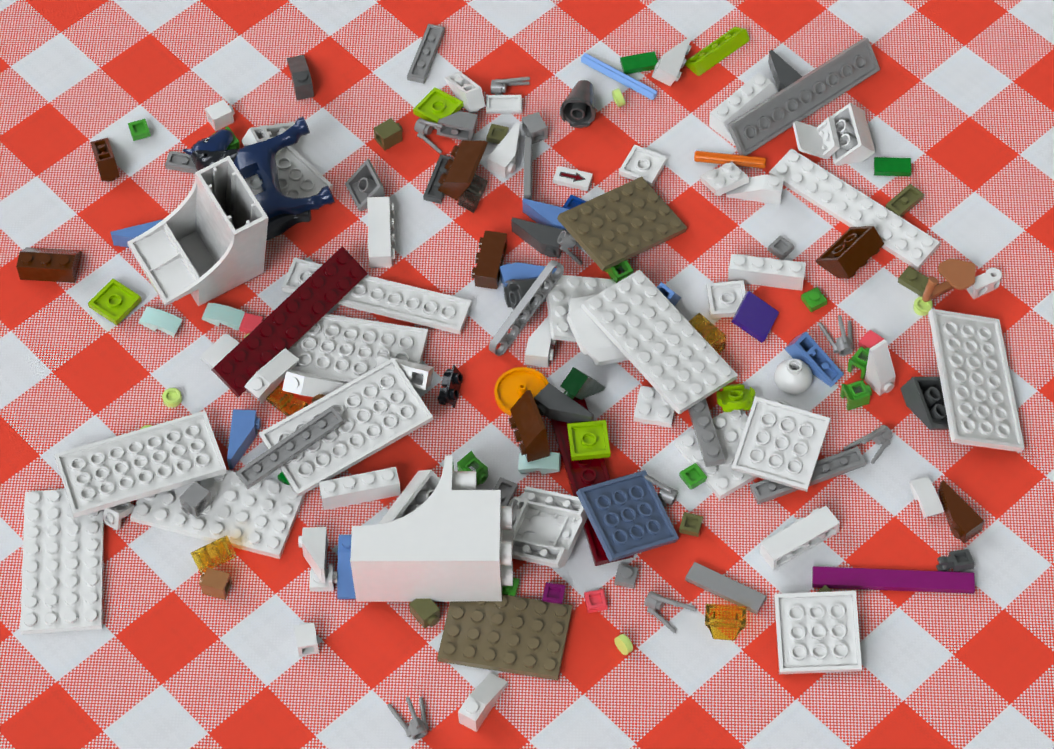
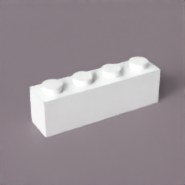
(379, 232)
(767, 271)
(360, 488)
(799, 537)

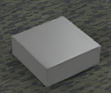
(781, 248)

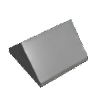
(364, 184)

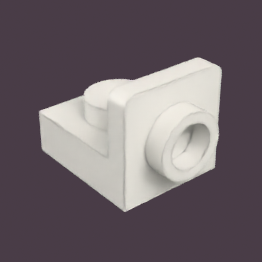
(113, 515)
(331, 578)

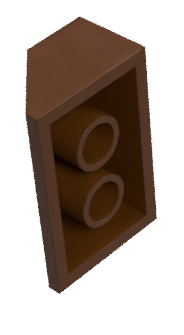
(461, 168)
(851, 251)
(48, 264)
(529, 428)

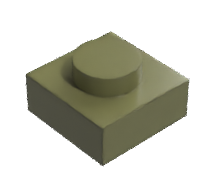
(496, 133)
(691, 524)

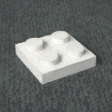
(643, 164)
(724, 179)
(725, 298)
(653, 408)

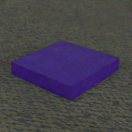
(755, 316)

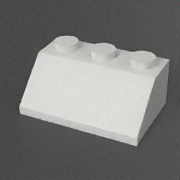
(853, 136)

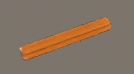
(738, 160)

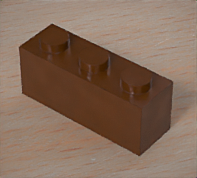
(491, 256)

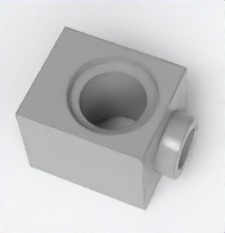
(534, 127)
(195, 499)

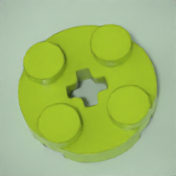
(735, 397)

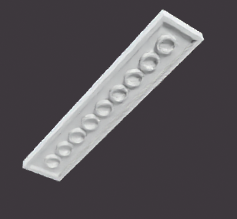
(854, 208)
(392, 299)

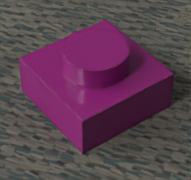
(554, 593)

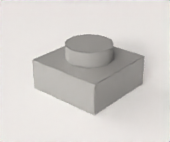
(626, 576)

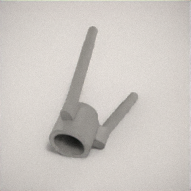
(499, 86)
(425, 128)
(567, 241)
(844, 344)
(879, 436)
(666, 493)
(656, 601)
(417, 727)

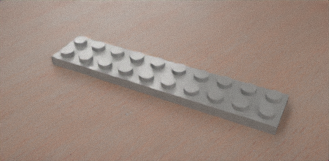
(803, 97)

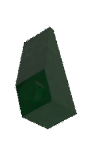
(580, 385)

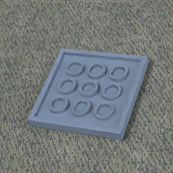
(627, 515)

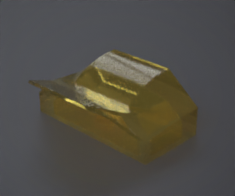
(725, 620)

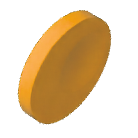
(515, 383)

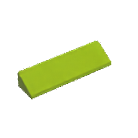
(717, 50)

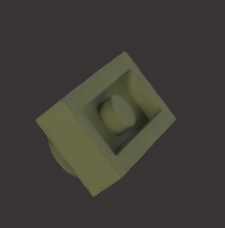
(905, 200)
(913, 281)

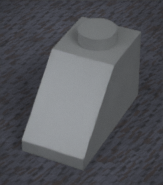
(458, 126)

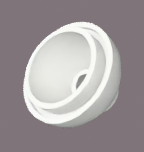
(793, 380)

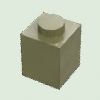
(388, 134)
(425, 612)

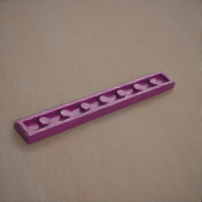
(893, 580)

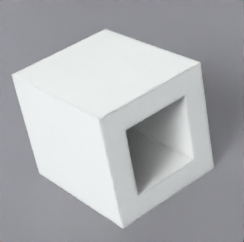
(220, 115)
(306, 639)

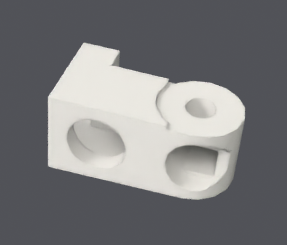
(985, 283)

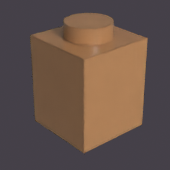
(215, 583)

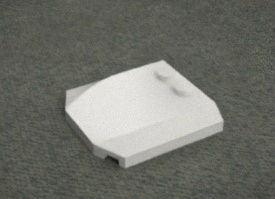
(590, 337)
(546, 526)

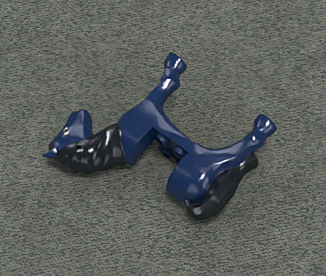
(260, 159)

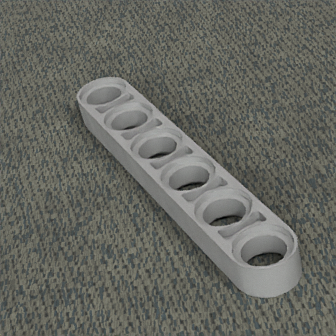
(527, 308)

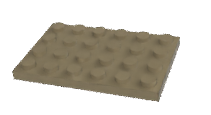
(622, 223)
(507, 635)

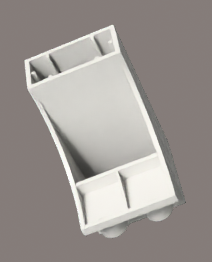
(208, 240)
(442, 551)

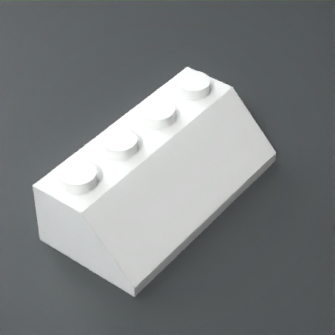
(744, 99)
(413, 495)

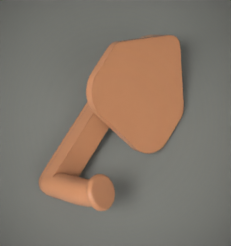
(957, 275)

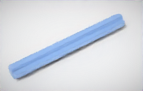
(619, 76)

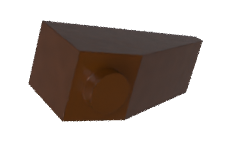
(105, 159)
(960, 516)

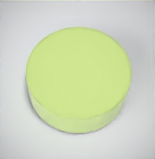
(618, 97)
(921, 307)
(172, 397)
(623, 644)

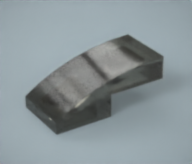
(472, 195)

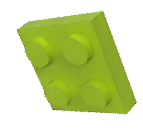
(437, 106)
(114, 301)
(588, 440)

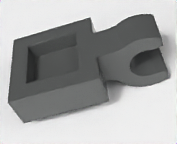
(958, 559)

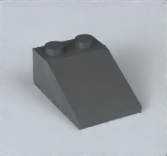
(926, 401)

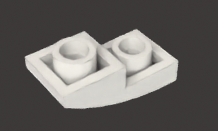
(927, 497)

